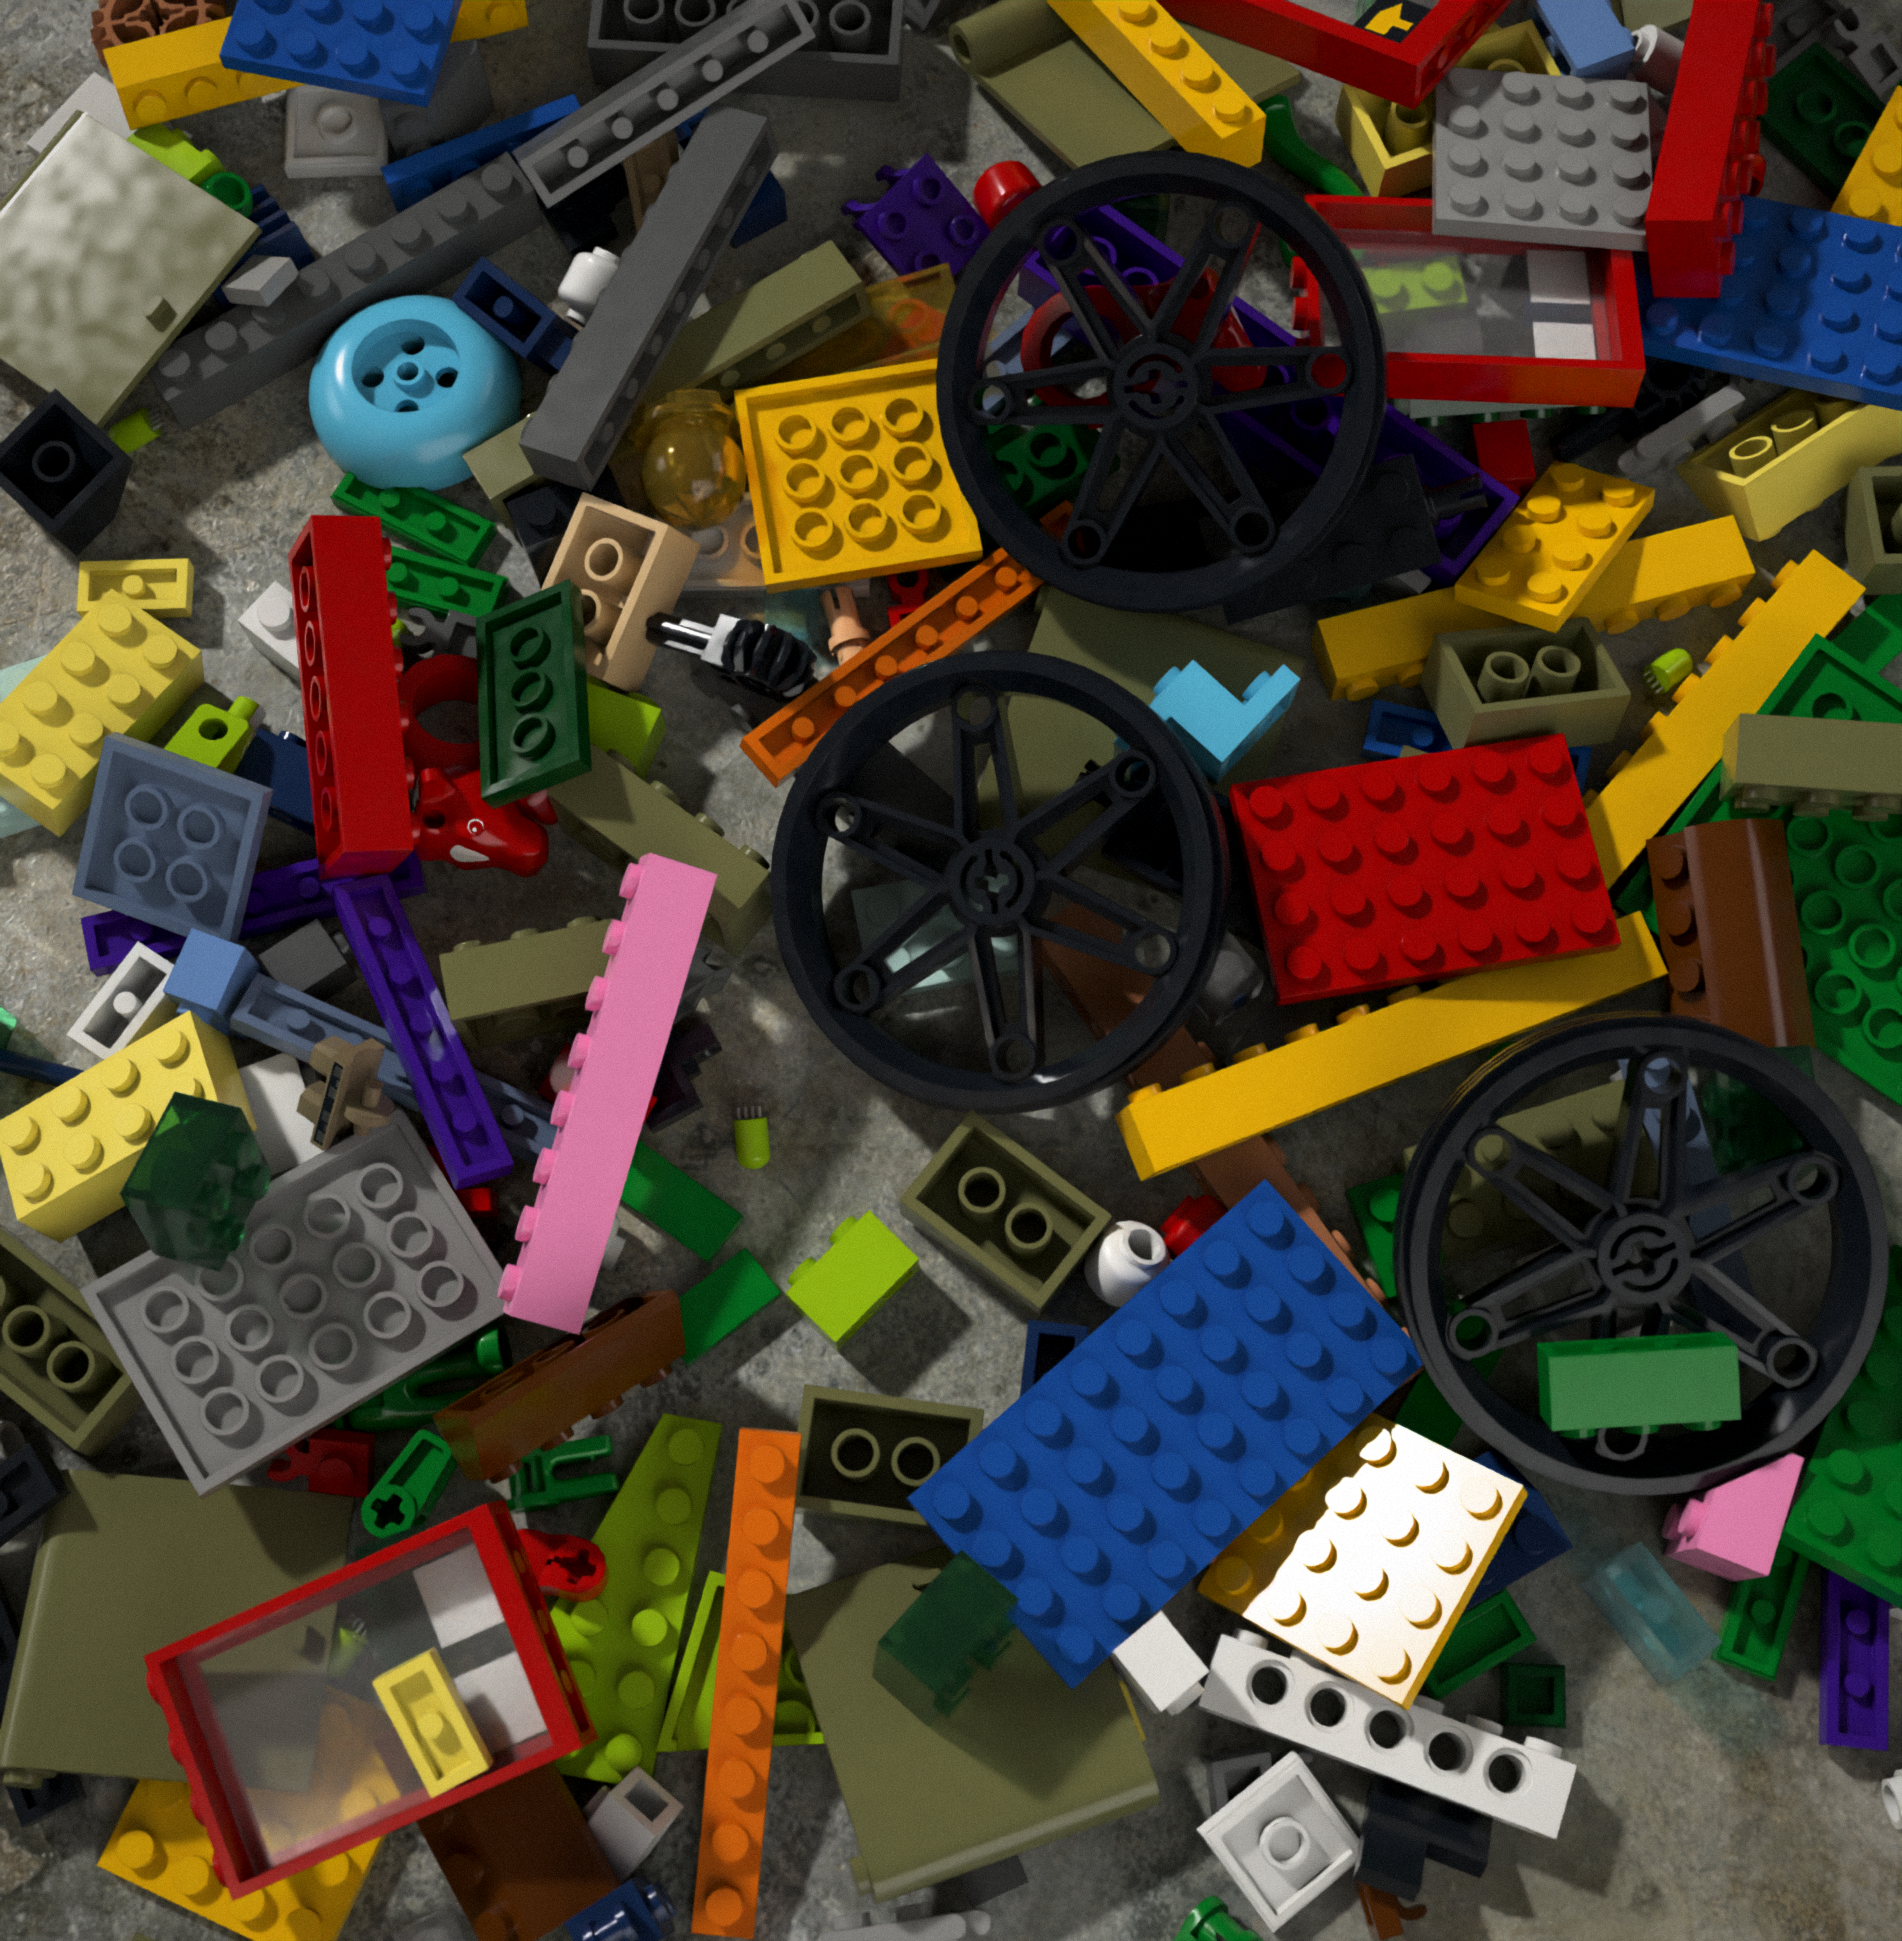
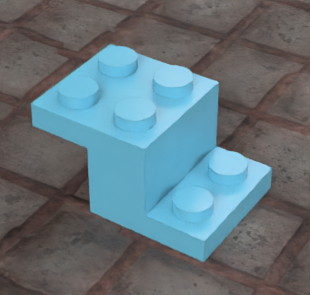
(1213, 720)

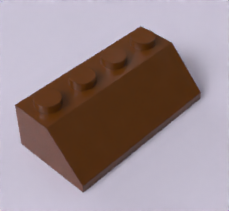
(563, 1384)
(519, 1856)

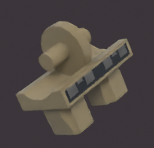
(352, 1095)

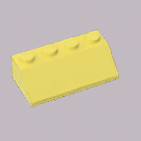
(1789, 459)

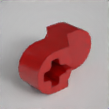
(565, 1565)

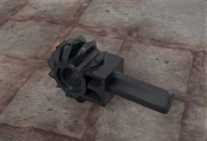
(1648, 412)
(741, 653)

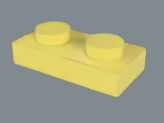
(154, 585)
(433, 1722)

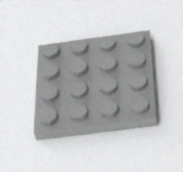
(1541, 159)

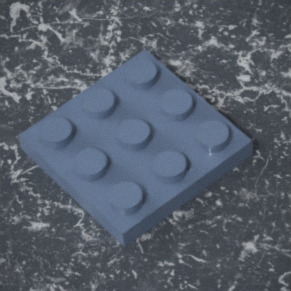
(171, 839)

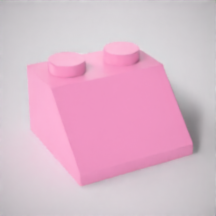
(1734, 1524)

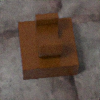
(1384, 1911)

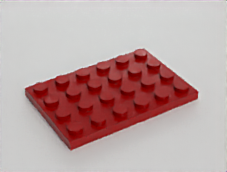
(1422, 868)

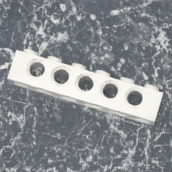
(1531, 1804)

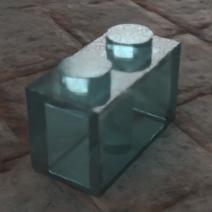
(1650, 1613)

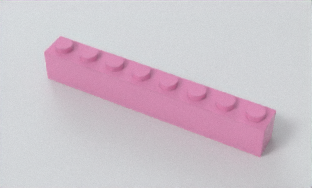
(608, 1093)

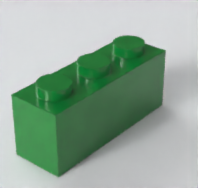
(1639, 1383)

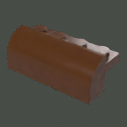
(1732, 929)

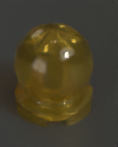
(690, 459)

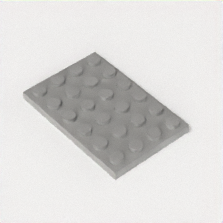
(333, 1296)

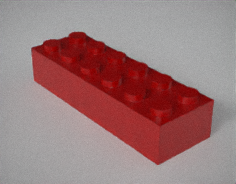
(1708, 147)
(352, 697)

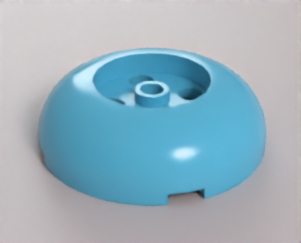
(434, 423)

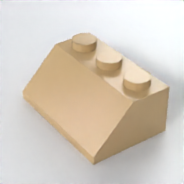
(626, 574)

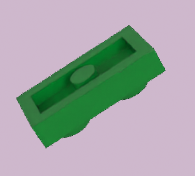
(1374, 1214)

